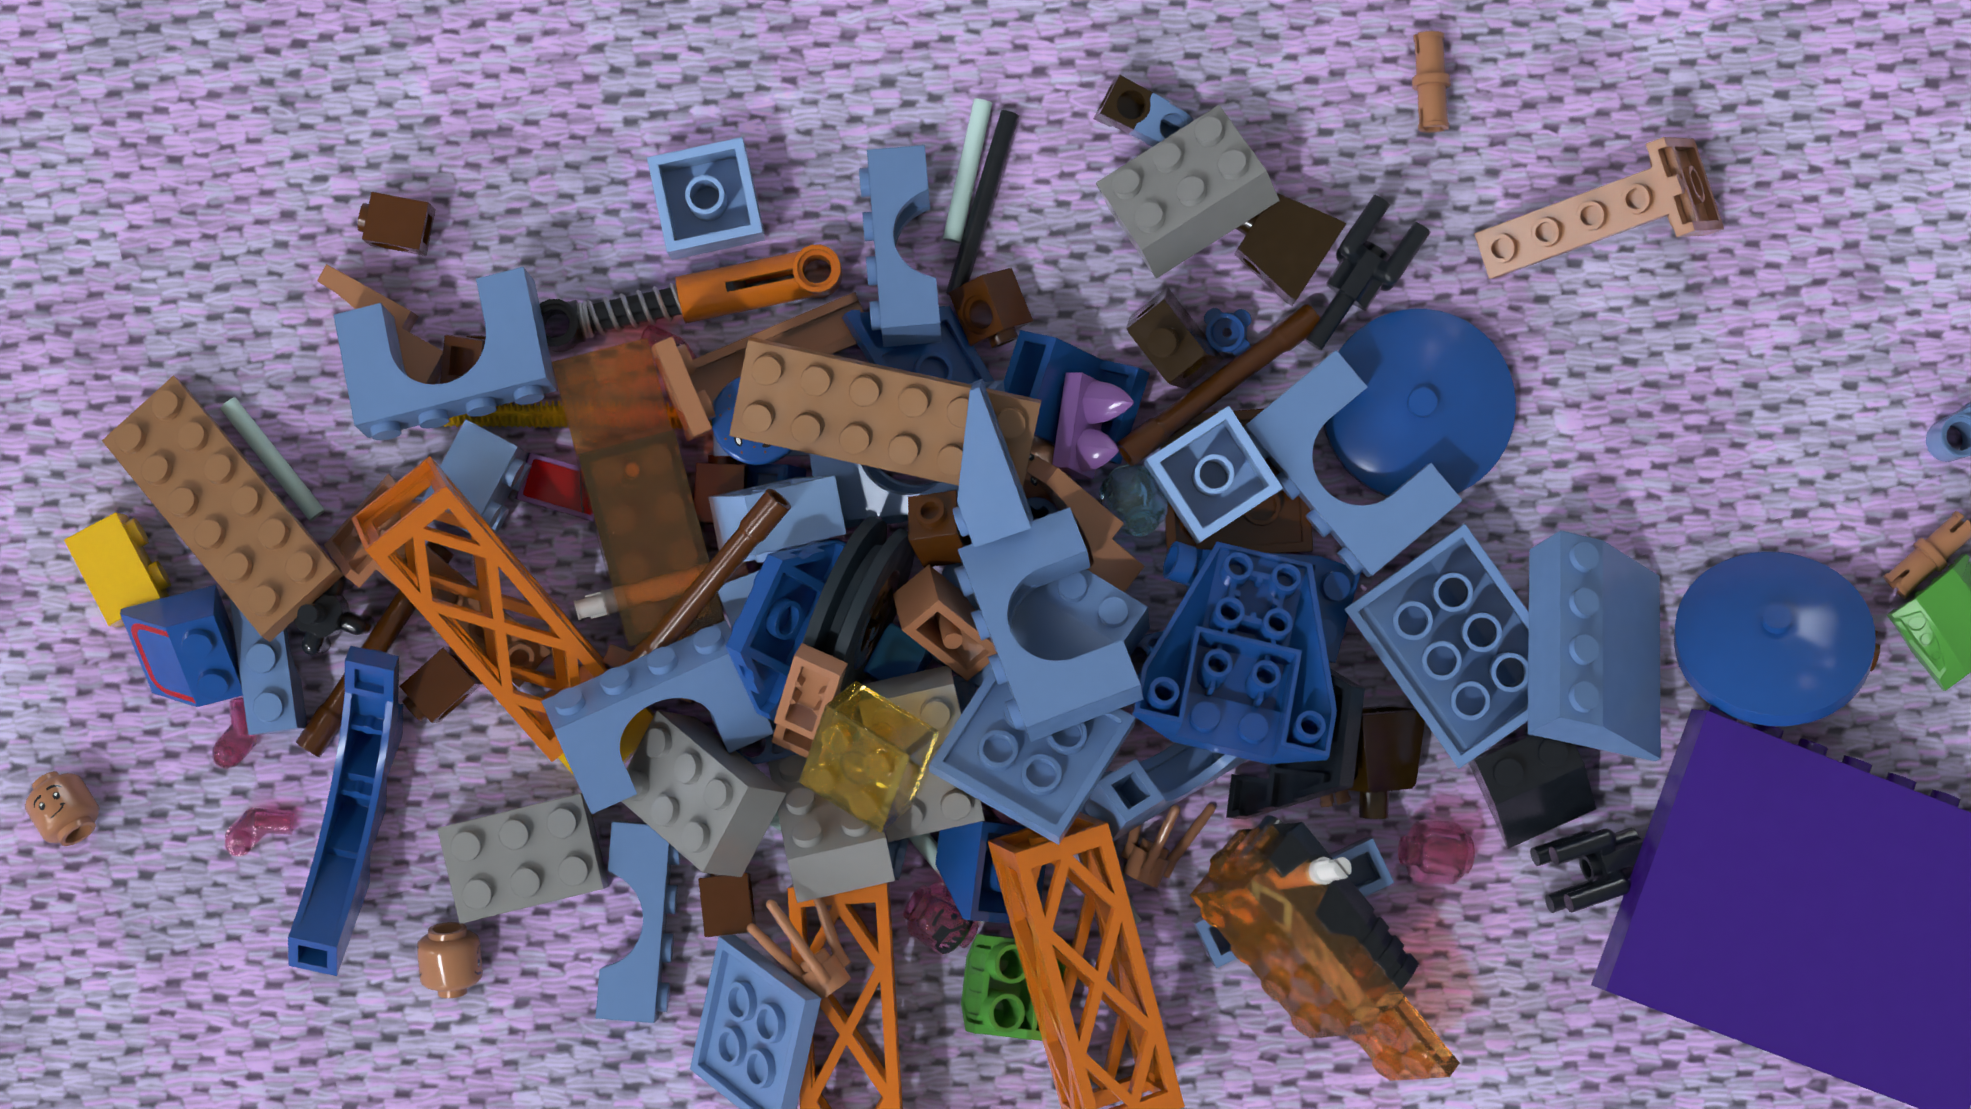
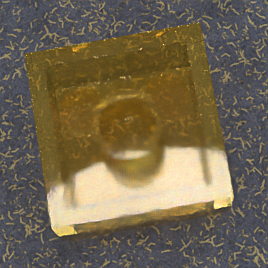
(868, 756)

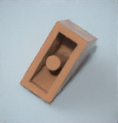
(942, 622)

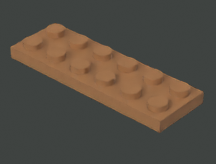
(868, 412)
(222, 508)

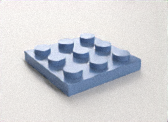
(1034, 781)
(754, 1029)

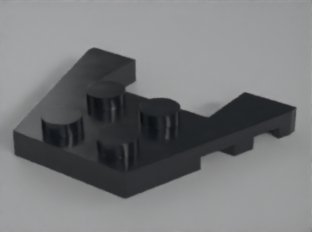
(1308, 780)

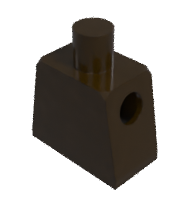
(1287, 245)
(1172, 340)
(1386, 756)

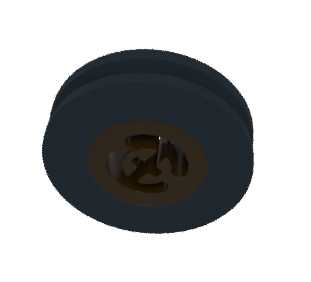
(859, 597)

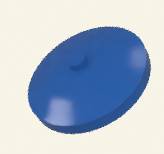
(1430, 397)
(1774, 638)

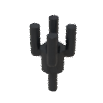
(1364, 269)
(328, 617)
(1604, 860)

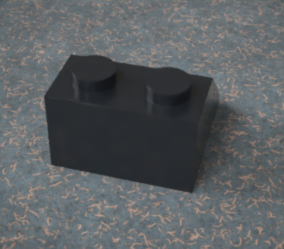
(1533, 786)

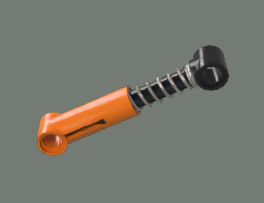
(698, 296)

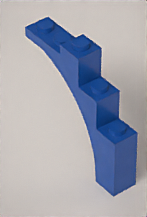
(353, 812)

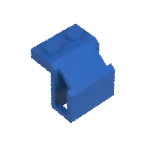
(1039, 372)

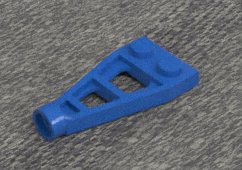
(1333, 581)

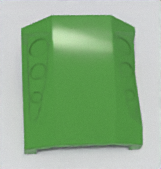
(1939, 624)
(996, 1000)

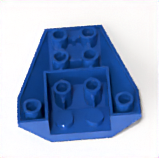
(1244, 662)

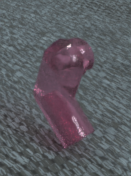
(235, 741)
(253, 826)

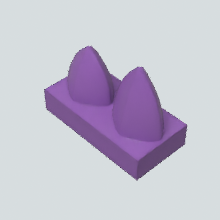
(1079, 438)

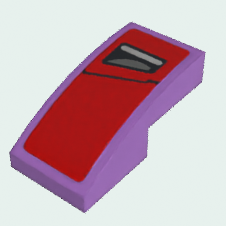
(555, 487)

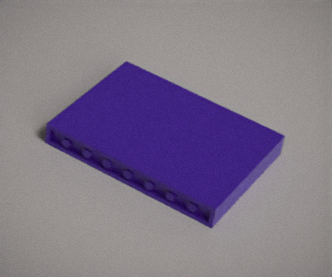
(1804, 912)

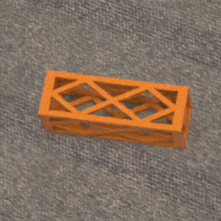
(489, 553)
(1100, 879)
(881, 954)

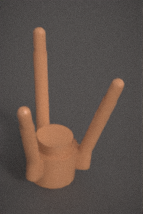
(1149, 861)
(822, 971)

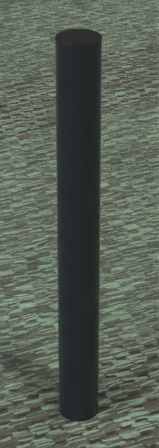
(983, 200)

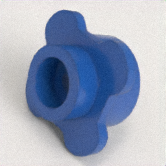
(1237, 322)

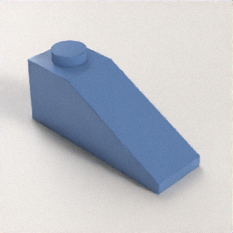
(989, 486)

